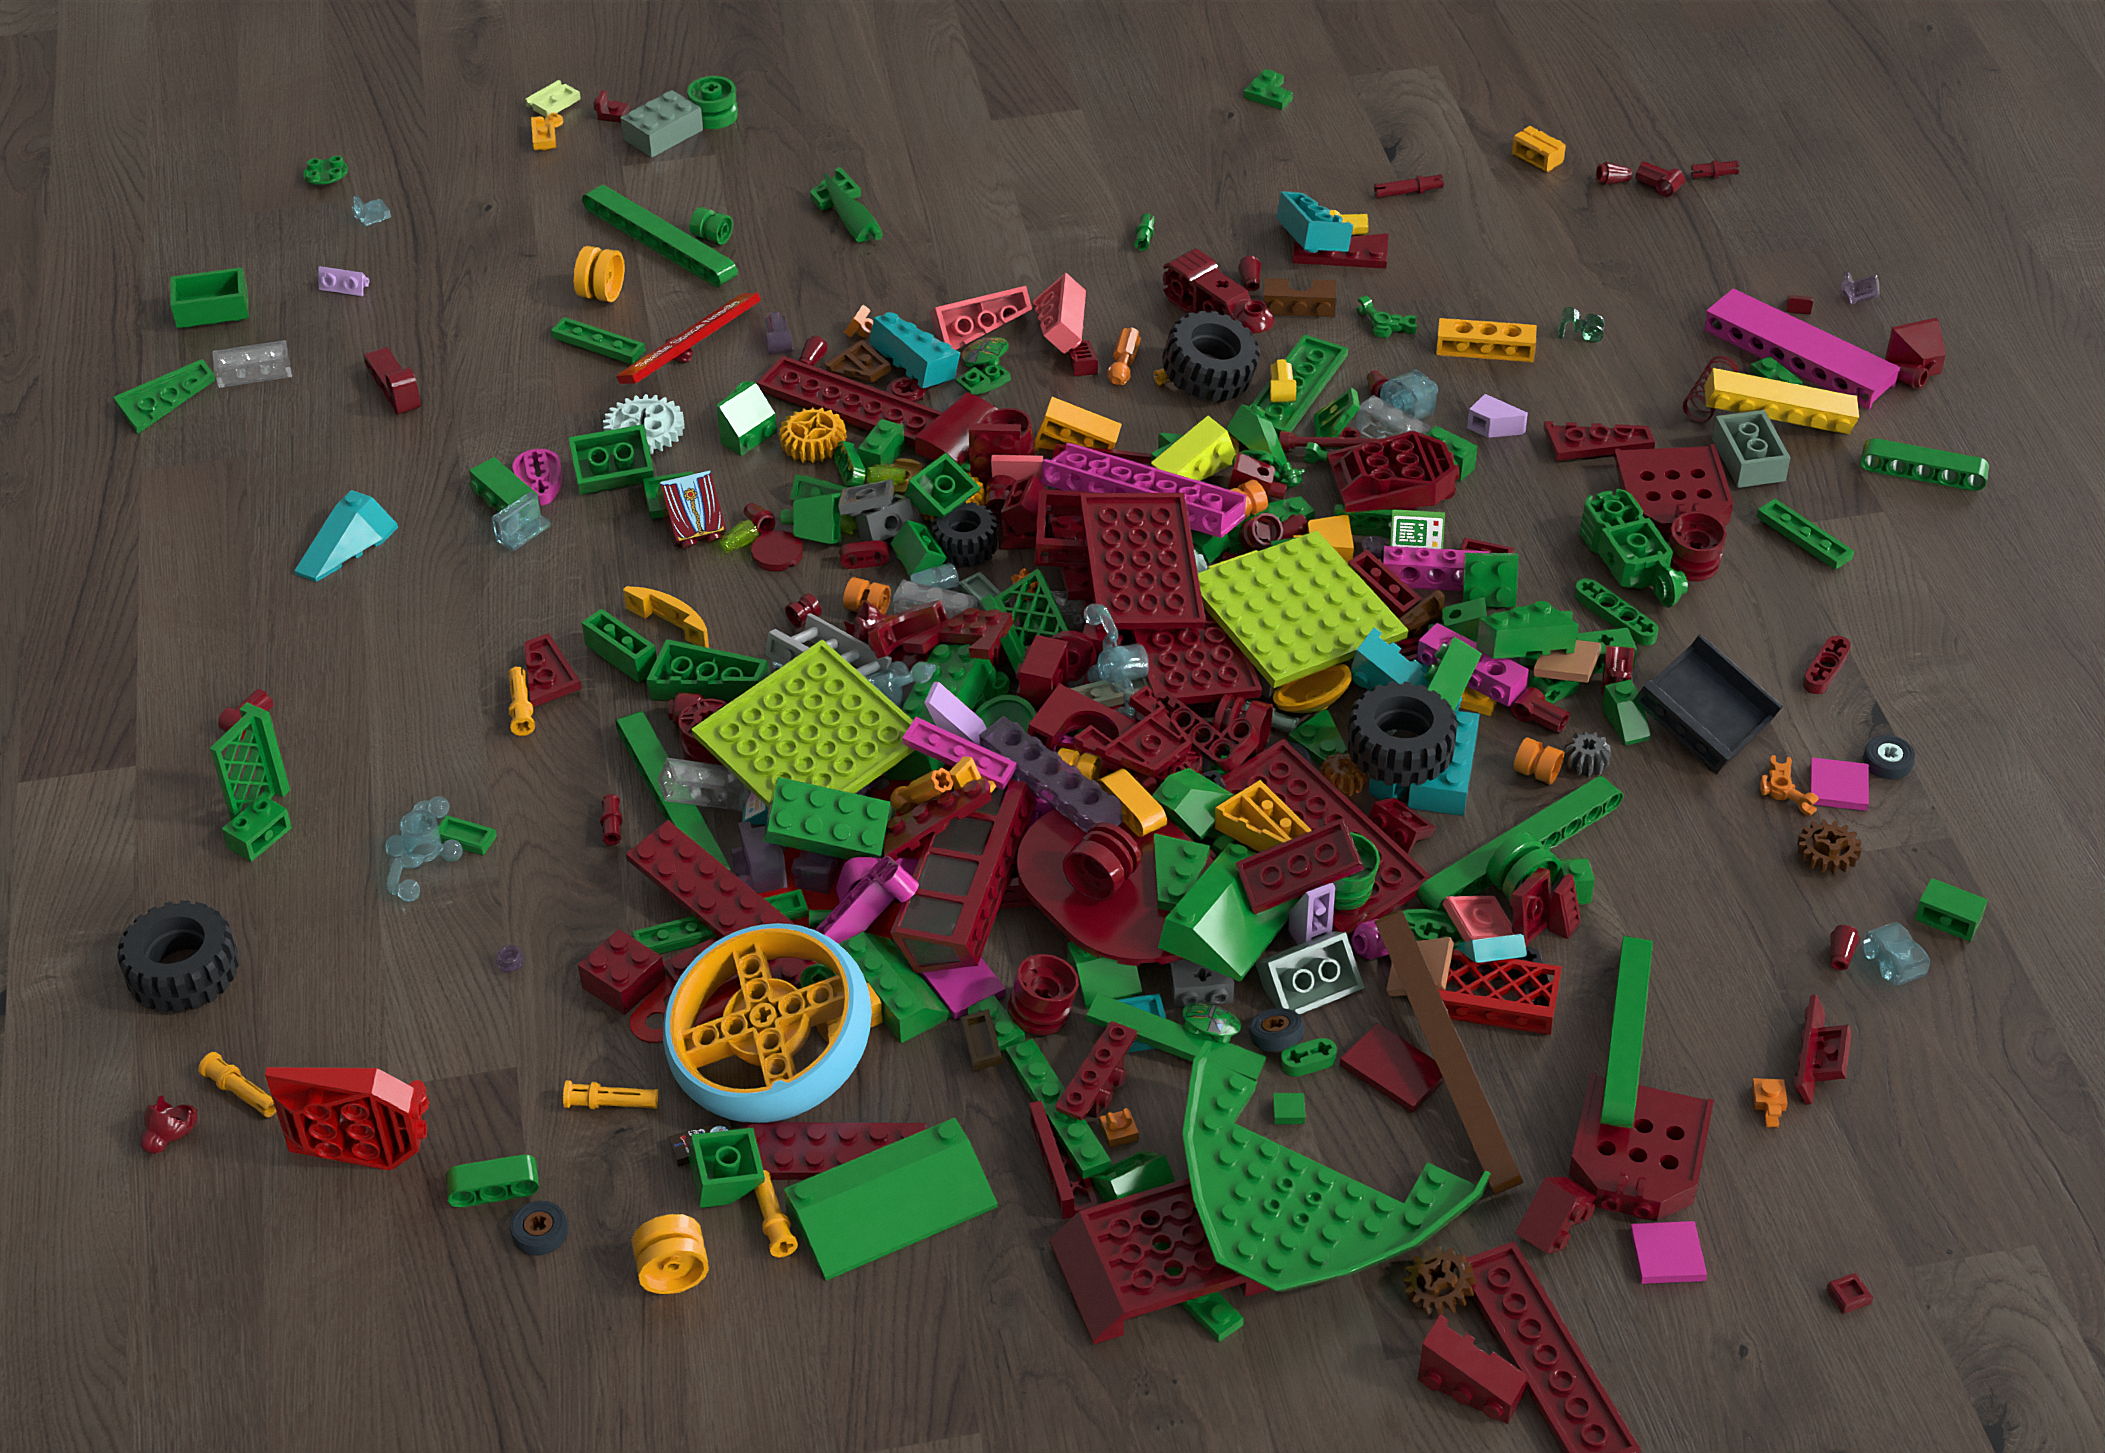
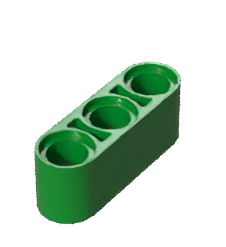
(492, 1181)

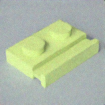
(553, 98)

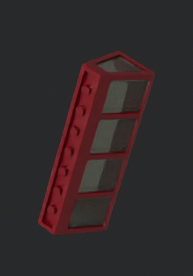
(963, 882)

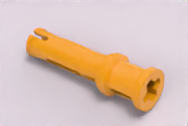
(520, 708)
(230, 1078)
(595, 1095)
(775, 1223)

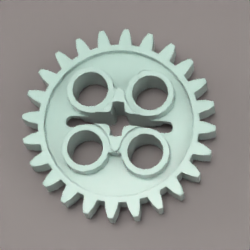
(662, 419)

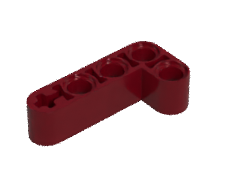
(394, 382)
(1218, 742)

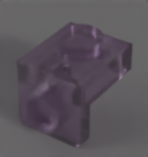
(1860, 289)

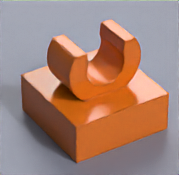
(860, 323)
(1119, 1128)

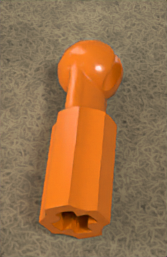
(1124, 356)
(921, 790)

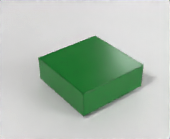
(1289, 1108)

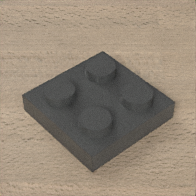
(867, 496)

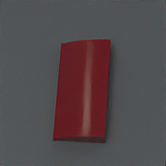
(951, 429)

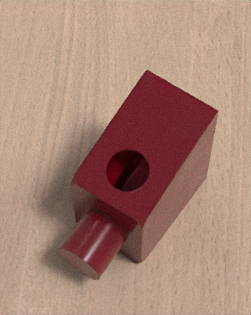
(1249, 469)

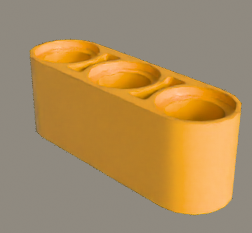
(1138, 808)

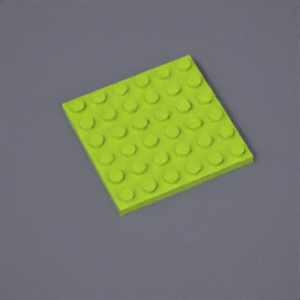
(1295, 608)
(808, 725)

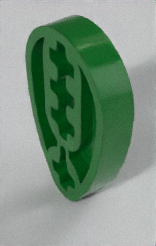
(1432, 921)

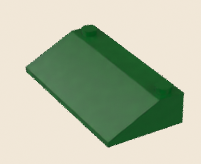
(1216, 921)
(889, 1198)

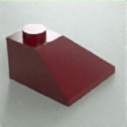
(1918, 344)

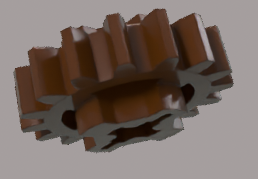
(1829, 846)
(1439, 1280)

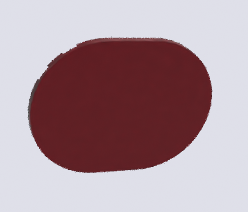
(1119, 928)

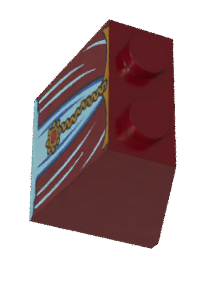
(691, 509)

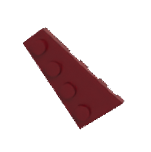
(1364, 251)
(1598, 440)
(934, 817)

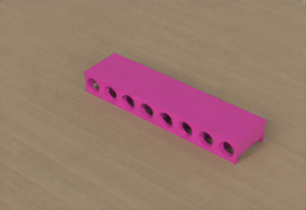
(1800, 345)
(1086, 470)

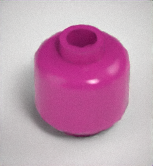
(1368, 941)

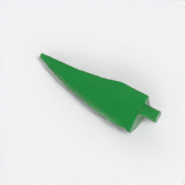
(853, 214)

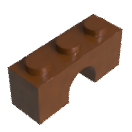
(1316, 301)

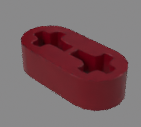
(864, 554)

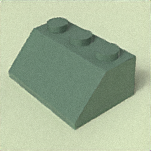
(1311, 973)

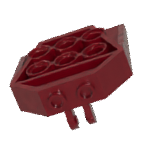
(1394, 473)
(1674, 483)
(1647, 1167)

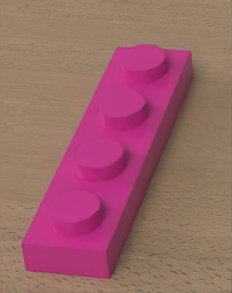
(951, 748)

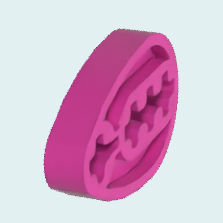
(550, 471)

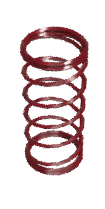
(1691, 395)

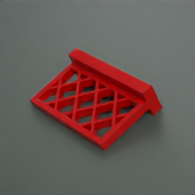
(1493, 1008)

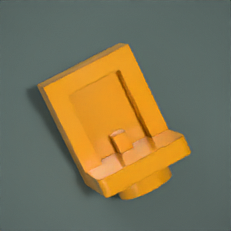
(966, 771)

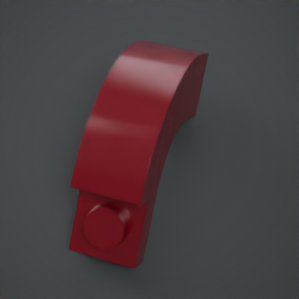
(894, 630)

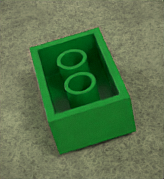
(611, 459)

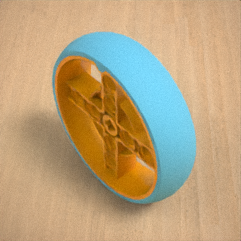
(767, 1022)

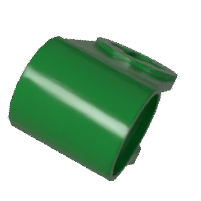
(1554, 688)

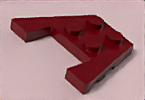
(969, 627)
(1146, 746)

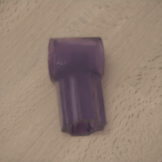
(777, 335)

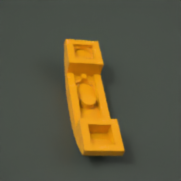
(648, 601)

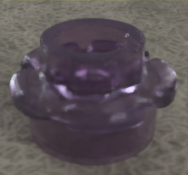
(510, 958)

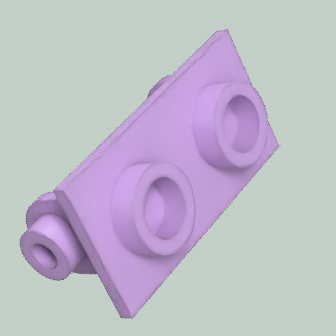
(342, 281)

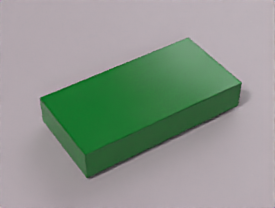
(471, 836)

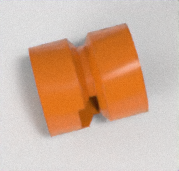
(1255, 497)
(860, 590)
(1538, 760)

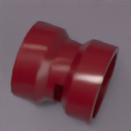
(797, 611)

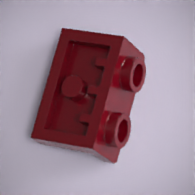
(1400, 823)

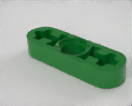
(849, 464)

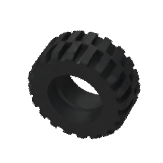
(1204, 375)
(1402, 759)
(185, 982)

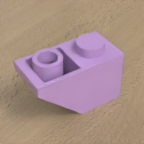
(1496, 418)

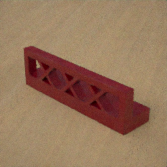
(1057, 1164)

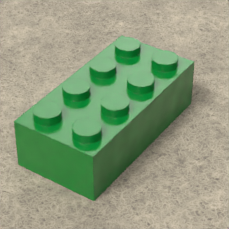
(825, 820)

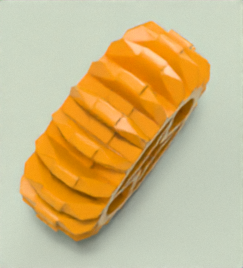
(811, 434)

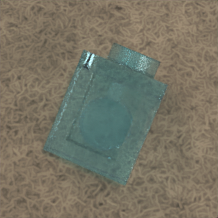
(370, 212)

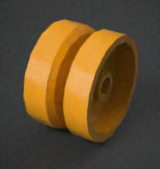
(598, 274)
(670, 1254)

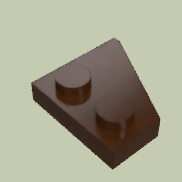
(859, 363)
(1425, 613)

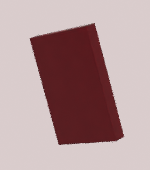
(1393, 1067)

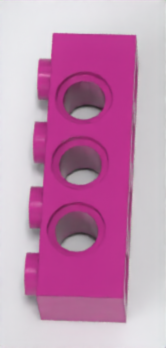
(1427, 567)
(1495, 678)

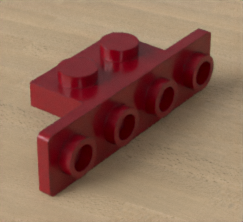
(1823, 1051)
(1099, 1074)

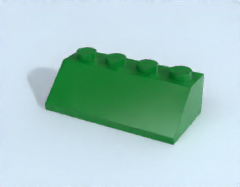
(905, 997)

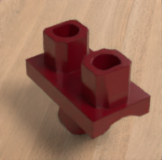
(1617, 665)

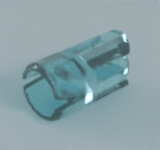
(942, 577)

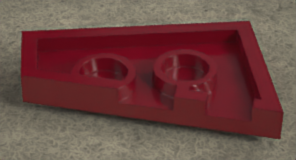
(548, 671)

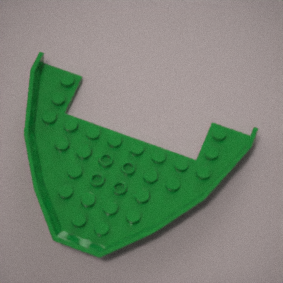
(1291, 1216)

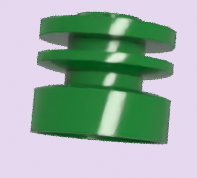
(1356, 889)

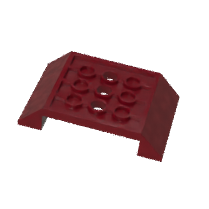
(1120, 1274)

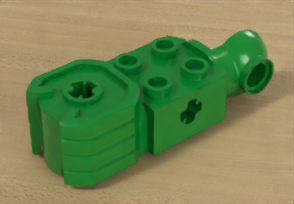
(1631, 545)

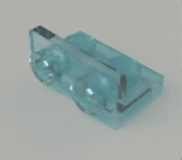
(519, 522)

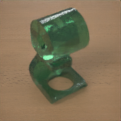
(1591, 326)

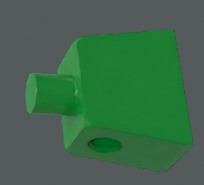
(815, 518)
(1464, 618)

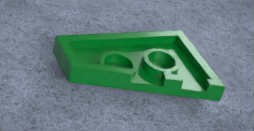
(1177, 868)

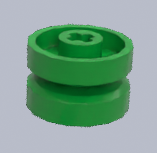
(717, 101)
(1519, 860)

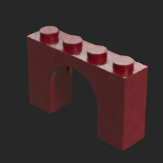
(1070, 711)

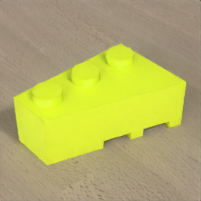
(1199, 452)

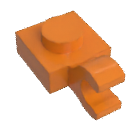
(1770, 1097)

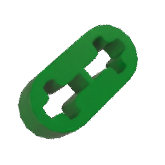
(1309, 1057)

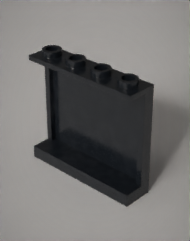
(1708, 704)

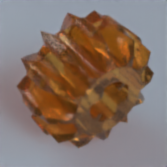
(1343, 773)

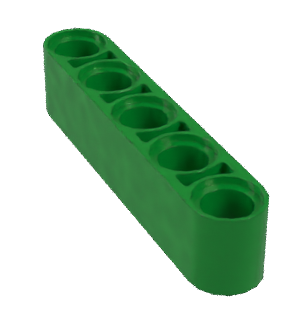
(1924, 464)

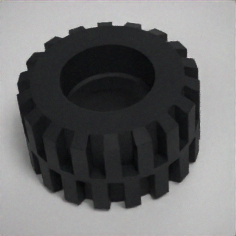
(966, 535)

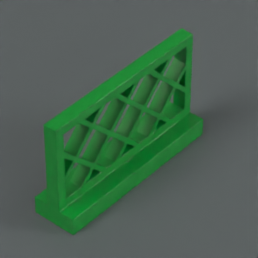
(1013, 642)
(263, 756)

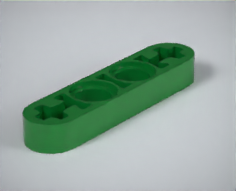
(1592, 594)

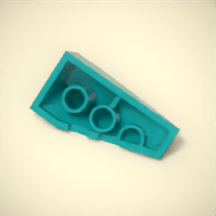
(349, 530)

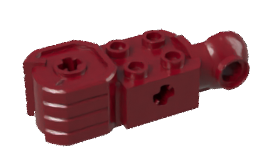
(1200, 286)

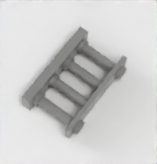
(785, 648)

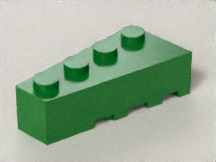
(704, 672)

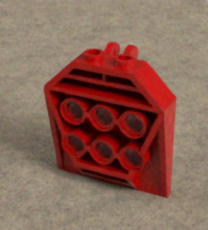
(349, 1114)

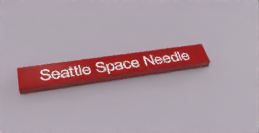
(688, 338)

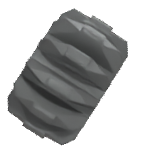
(1587, 753)

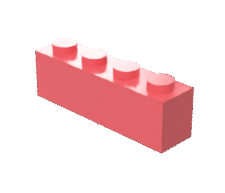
(1062, 312)
(973, 318)

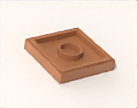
(1569, 666)
(1437, 956)

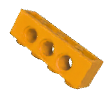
(1486, 340)

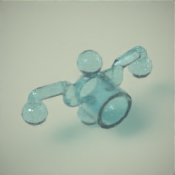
(1115, 662)
(897, 675)
(418, 844)

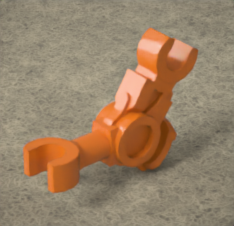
(1781, 787)

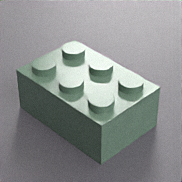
(661, 123)
(1751, 448)

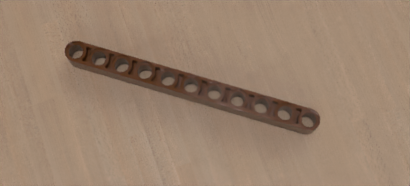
(1449, 1053)

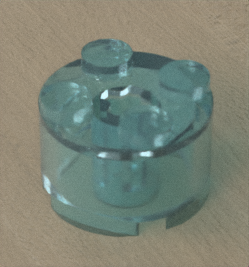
(1411, 393)

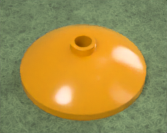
(1313, 691)

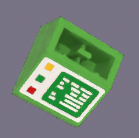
(1417, 529)

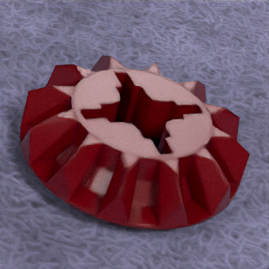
(904, 384)

